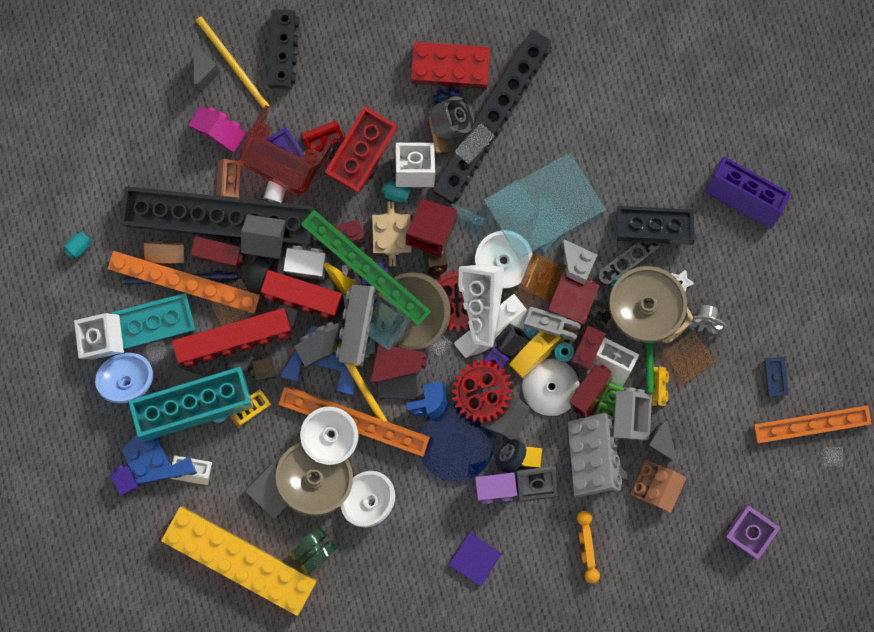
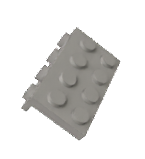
(594, 455)

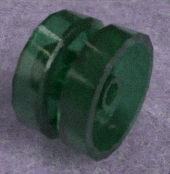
(312, 549)

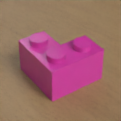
(217, 127)

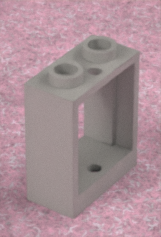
(632, 414)

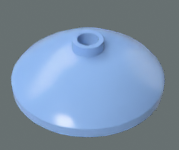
(120, 371)

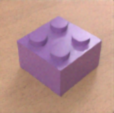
(496, 486)
(751, 532)

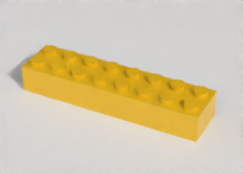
(239, 560)

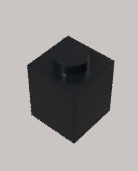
(511, 340)

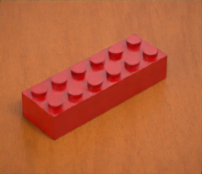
(232, 337)

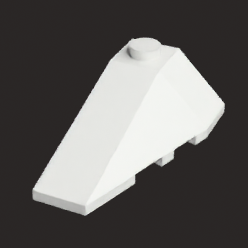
(482, 297)
(510, 311)

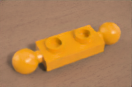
(591, 575)

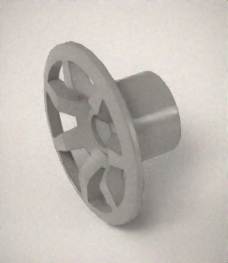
(708, 318)

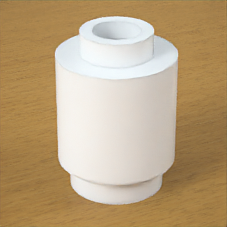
(274, 192)

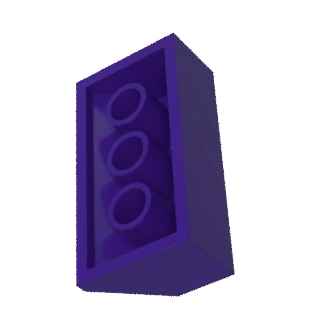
(747, 193)

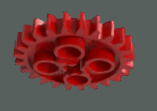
(450, 281)
(478, 374)

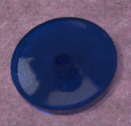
(456, 445)

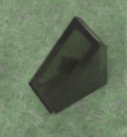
(600, 315)

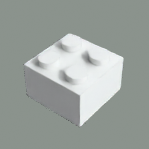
(415, 164)
(305, 263)
(98, 336)

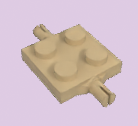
(390, 233)

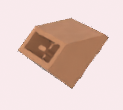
(658, 486)

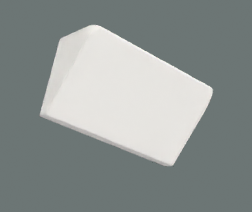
(203, 471)

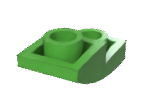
(608, 400)

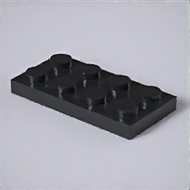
(655, 225)

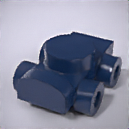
(441, 96)

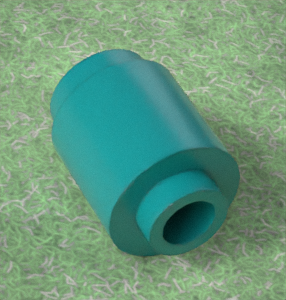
(394, 193)
(77, 245)
(557, 352)

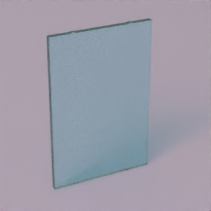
(544, 205)

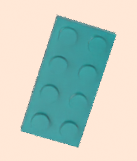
(155, 321)

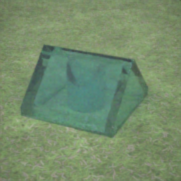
(387, 324)

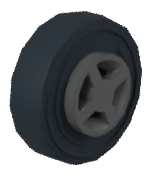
(511, 456)

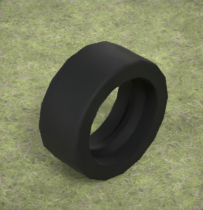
(258, 274)

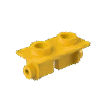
(660, 393)

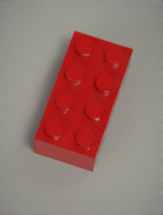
(450, 65)
(361, 150)
(301, 294)

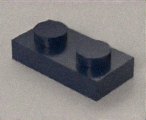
(776, 376)

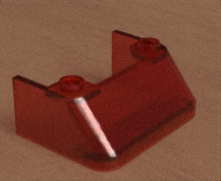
(278, 164)

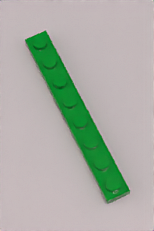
(365, 267)

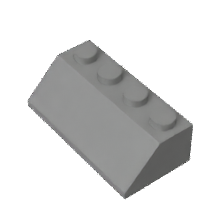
(357, 325)

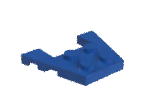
(345, 382)
(151, 464)

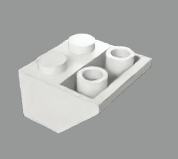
(616, 359)

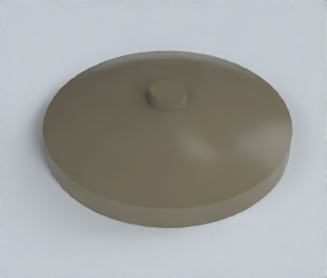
(436, 299)
(648, 304)
(310, 485)

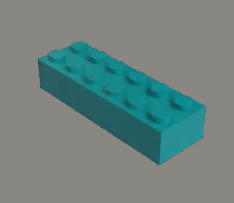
(190, 404)

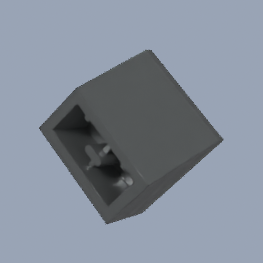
(319, 343)

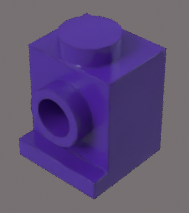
(498, 357)

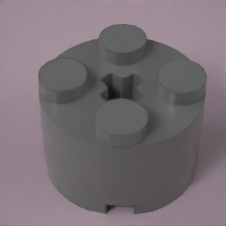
(451, 118)

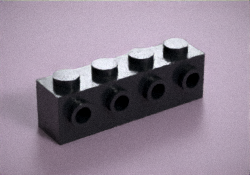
(282, 49)

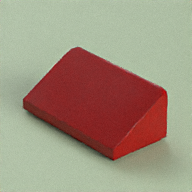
(319, 137)

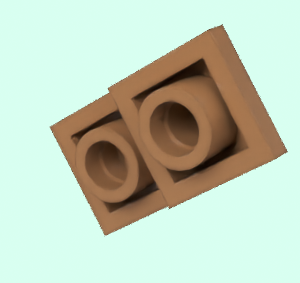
(164, 253)

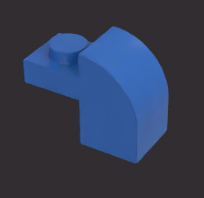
(433, 404)

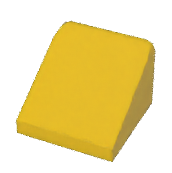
(532, 457)

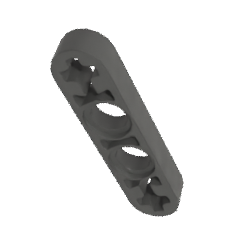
(628, 257)

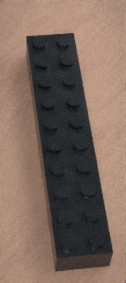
(208, 214)

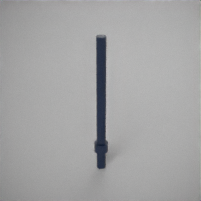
(217, 276)

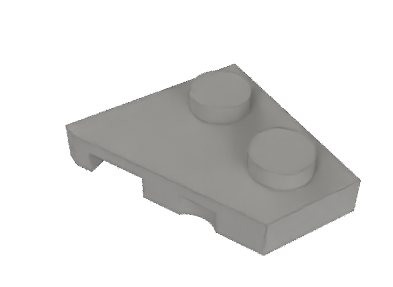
(577, 261)

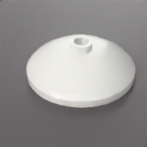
(493, 249)
(543, 399)
(316, 436)
(366, 488)

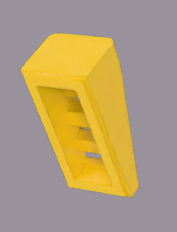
(341, 280)
(265, 402)

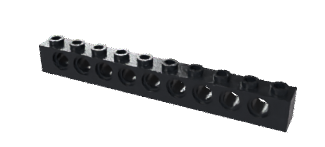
(534, 41)

